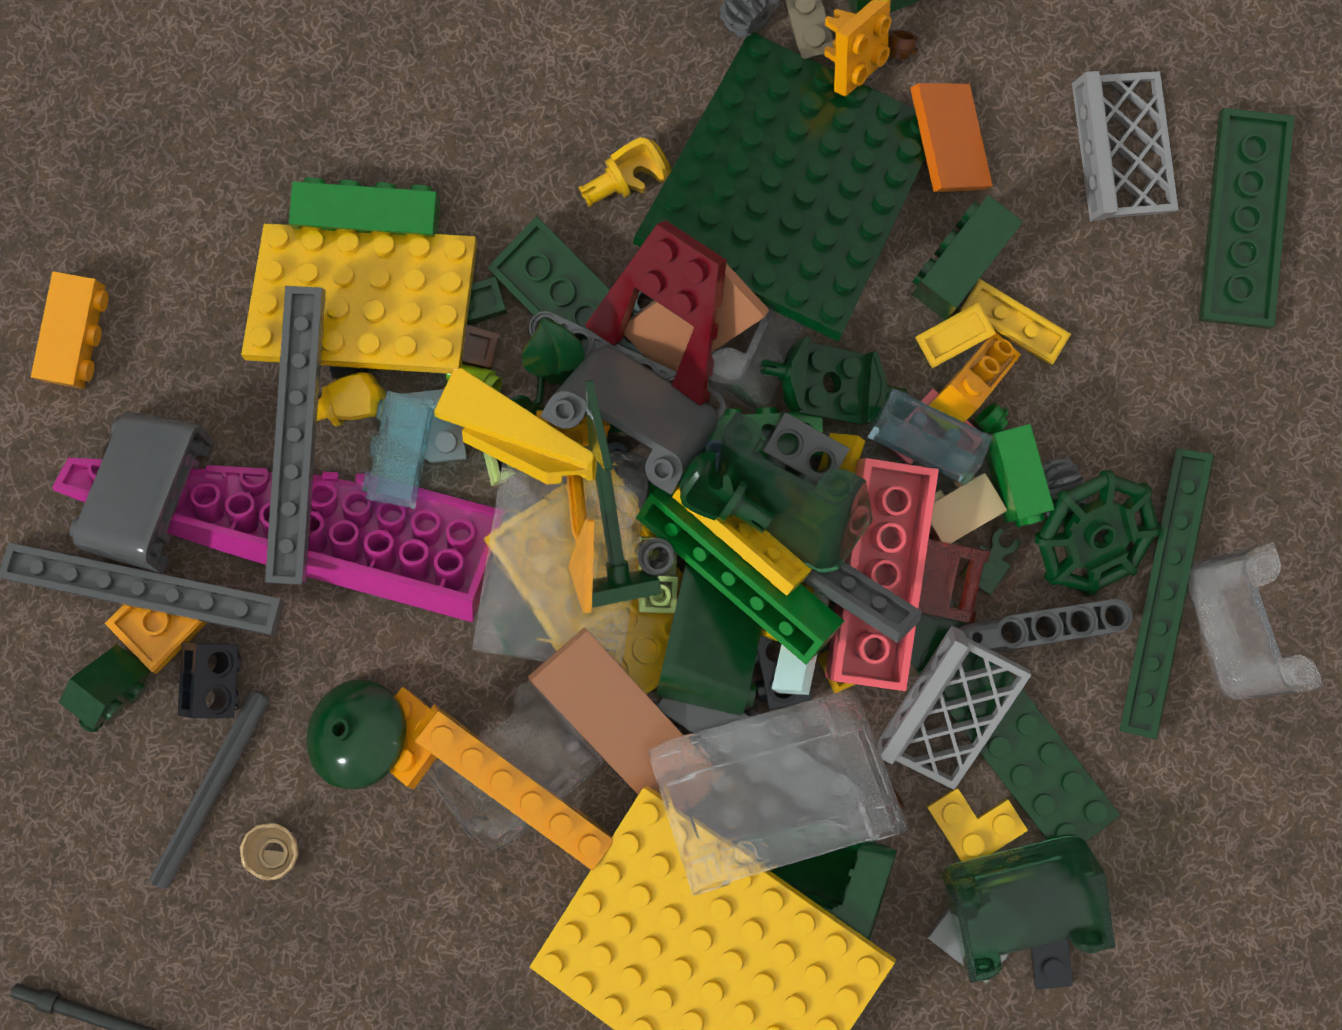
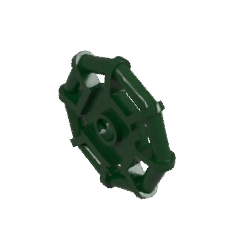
(1086, 522)

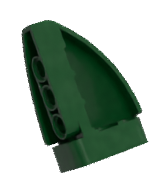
(845, 882)

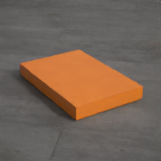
(951, 137)

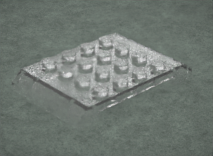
(527, 585)
(775, 790)

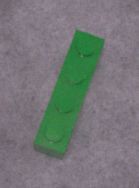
(364, 208)

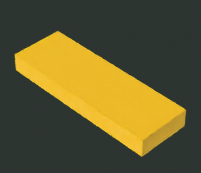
(1019, 322)

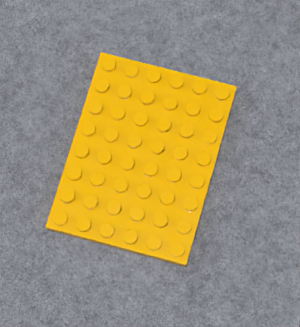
(726, 959)

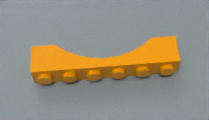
(512, 787)

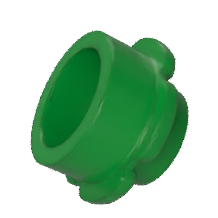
(992, 419)

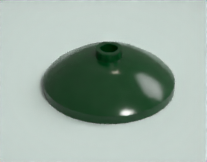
(371, 736)

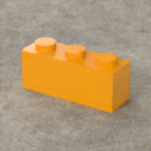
(69, 330)

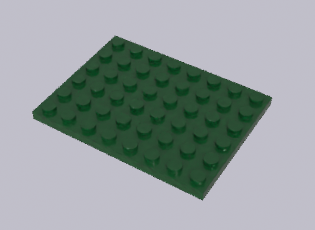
(793, 182)

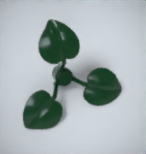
(552, 357)

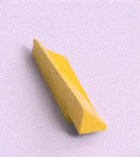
(511, 432)

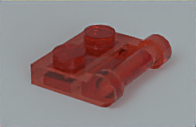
(940, 576)

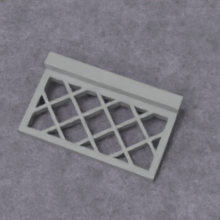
(1096, 143)
(922, 702)

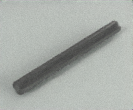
(209, 789)

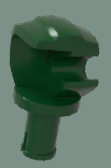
(720, 496)

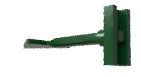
(619, 583)

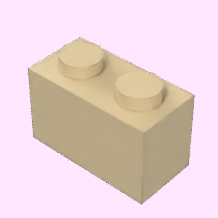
(964, 509)

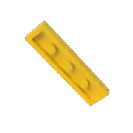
(759, 550)

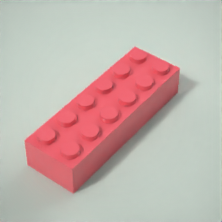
(894, 557)

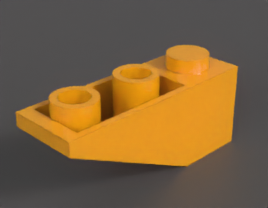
(976, 378)

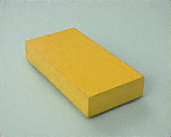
(955, 335)

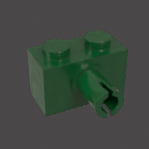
(104, 688)

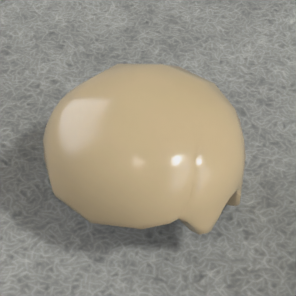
(267, 863)

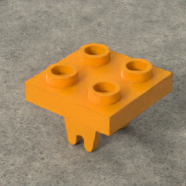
(859, 44)

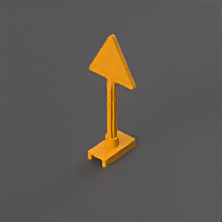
(582, 528)

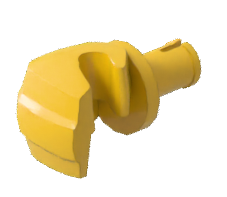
(634, 157)
(350, 398)

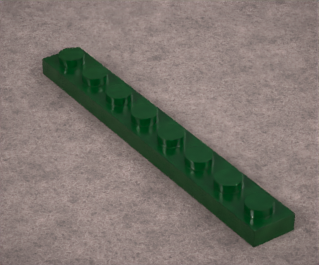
(1167, 593)

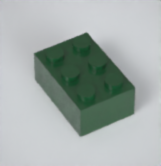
(964, 256)

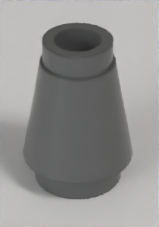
(661, 558)

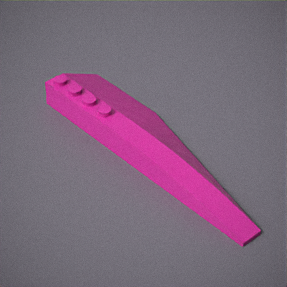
(406, 555)

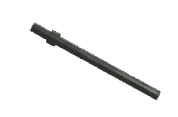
(50, 1002)

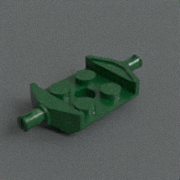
(857, 380)

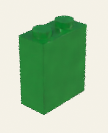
(1019, 476)

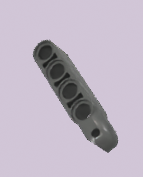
(1057, 623)

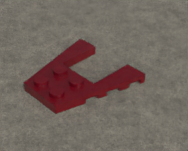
(685, 281)

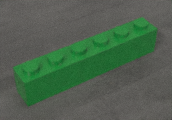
(794, 620)

